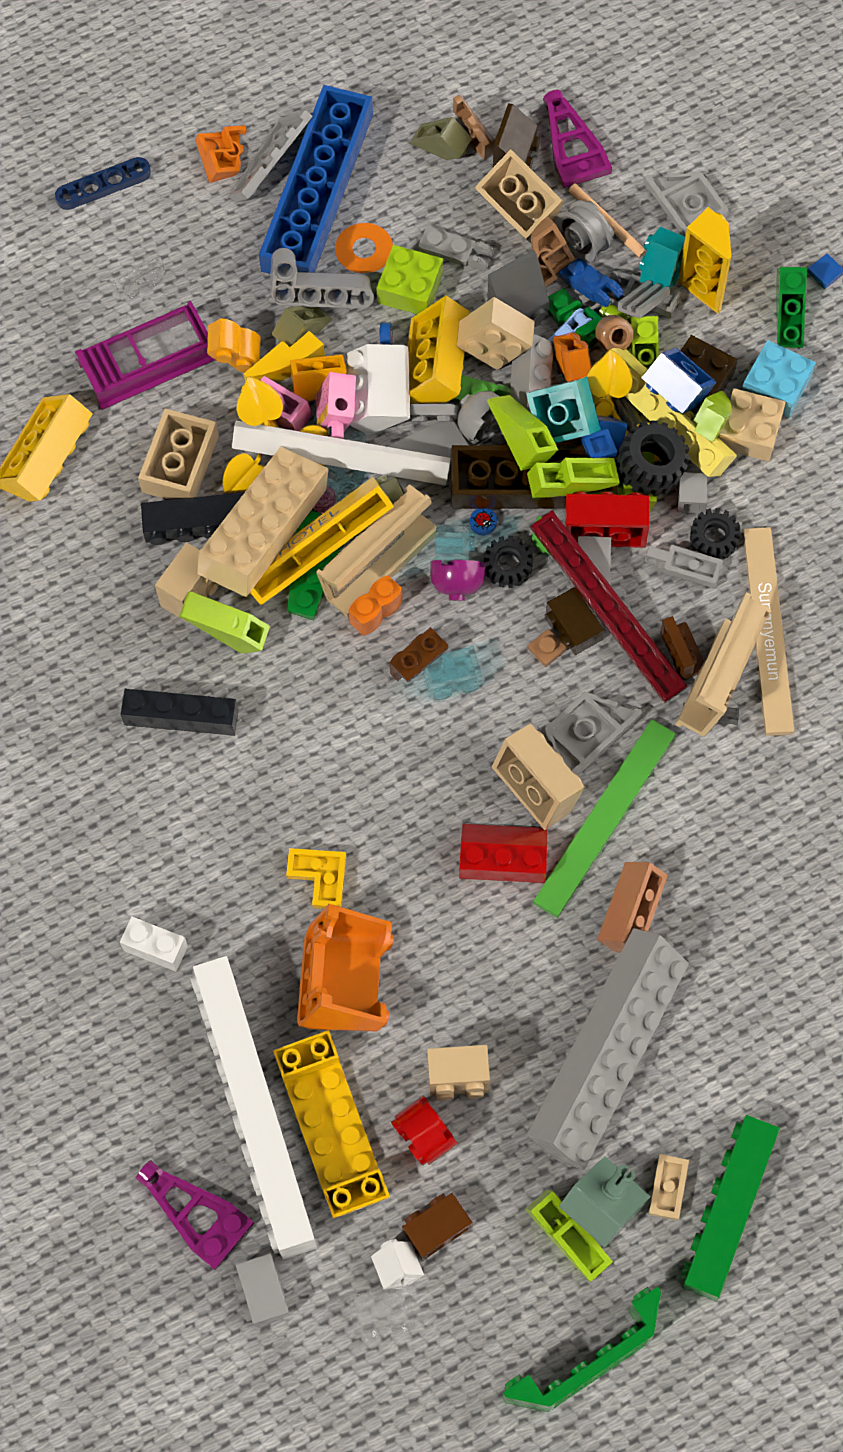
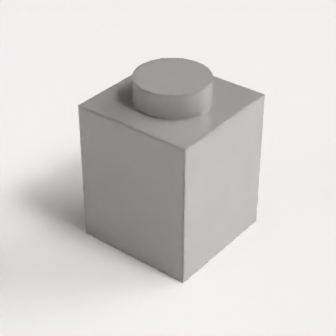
(692, 492)

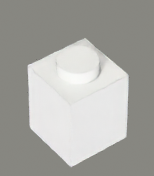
(397, 1264)

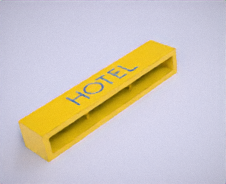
(323, 537)

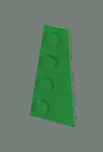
(306, 590)

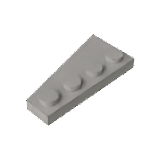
(269, 153)

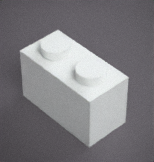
(153, 944)

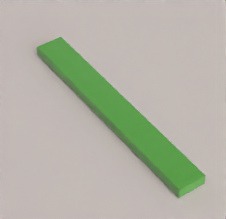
(604, 819)

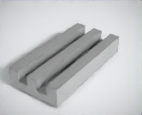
(640, 296)

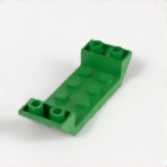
(525, 1393)

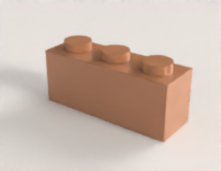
(632, 903)

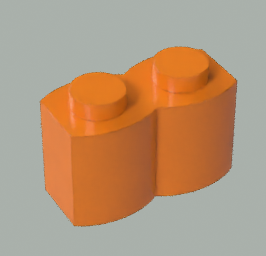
(572, 356)
(380, 602)

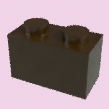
(574, 621)

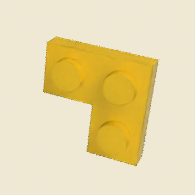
(323, 868)

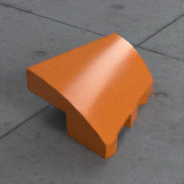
(226, 160)

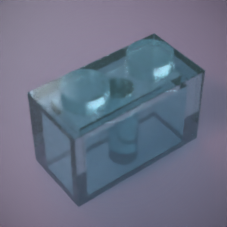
(454, 542)
(453, 673)

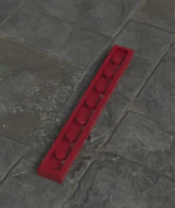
(608, 606)

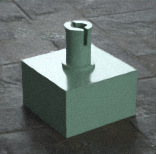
(605, 1200)

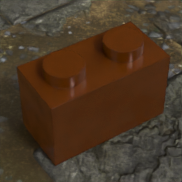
(436, 1225)

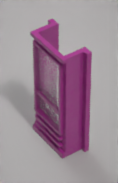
(146, 355)

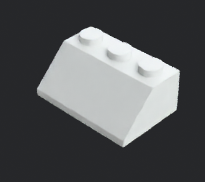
(380, 386)

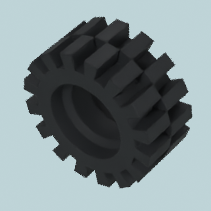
(718, 520)
(515, 548)

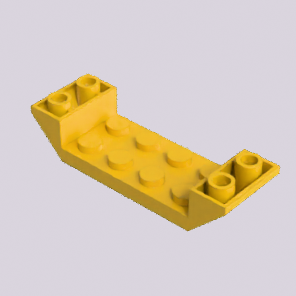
(331, 1124)

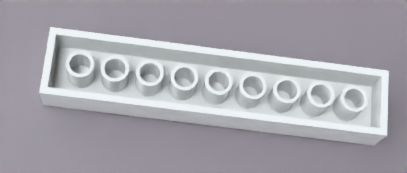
(256, 1114)

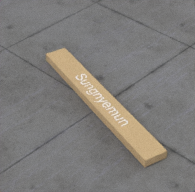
(770, 643)

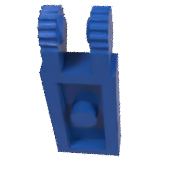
(590, 282)

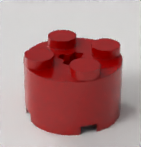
(425, 1130)

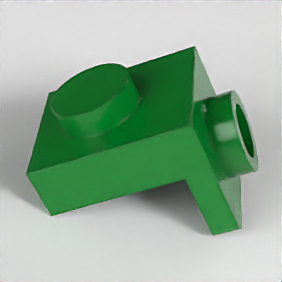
(588, 331)

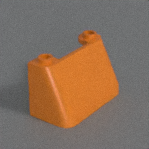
(343, 971)

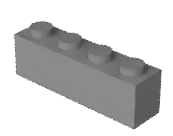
(531, 370)

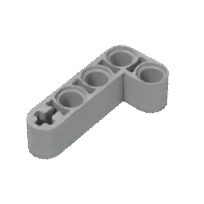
(320, 282)

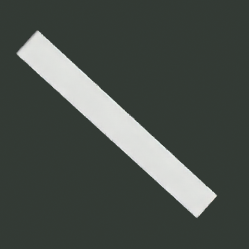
(343, 453)

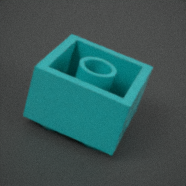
(565, 409)

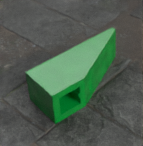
(791, 306)

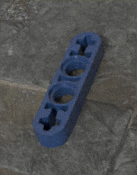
(101, 180)

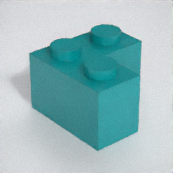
(662, 258)

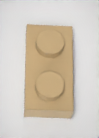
(668, 1187)

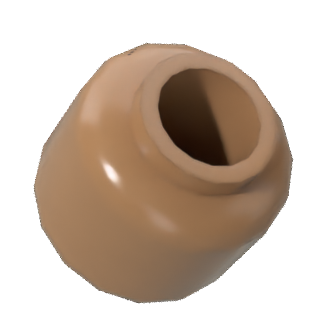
(614, 332)

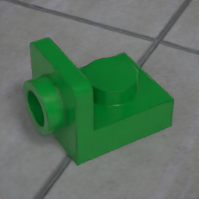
(562, 306)

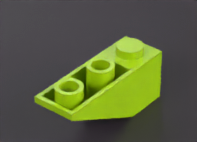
(645, 339)
(524, 432)
(225, 623)

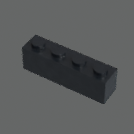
(185, 517)
(179, 712)

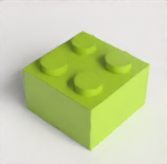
(409, 280)

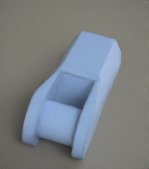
(578, 316)

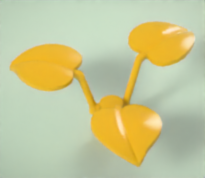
(607, 379)
(256, 406)

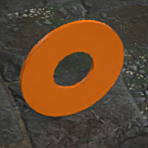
(348, 237)

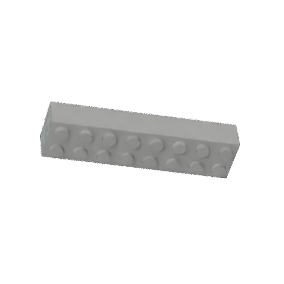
(608, 1049)

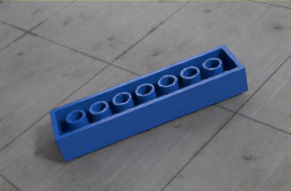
(318, 178)

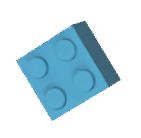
(779, 375)

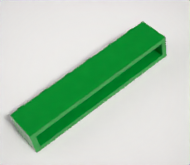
(730, 1208)

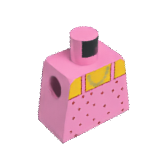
(336, 403)

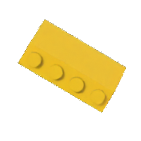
(706, 258)
(434, 353)
(43, 447)

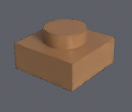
(546, 648)

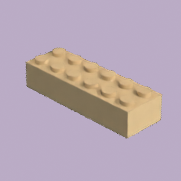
(262, 521)

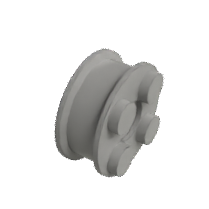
(584, 230)

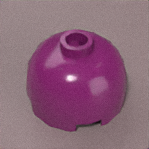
(457, 577)

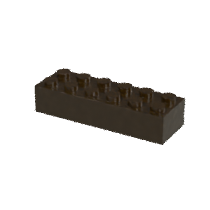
(492, 479)

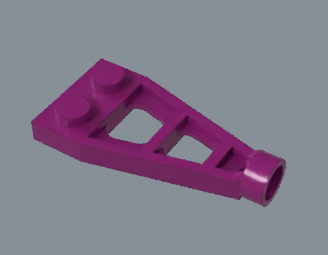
(582, 166)
(221, 1236)

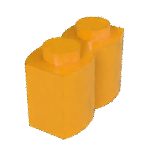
(233, 344)

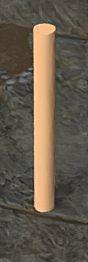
(619, 231)

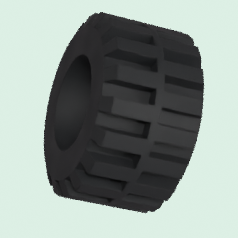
(661, 442)

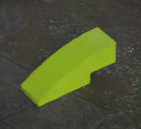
(713, 415)
(572, 476)
(568, 1235)

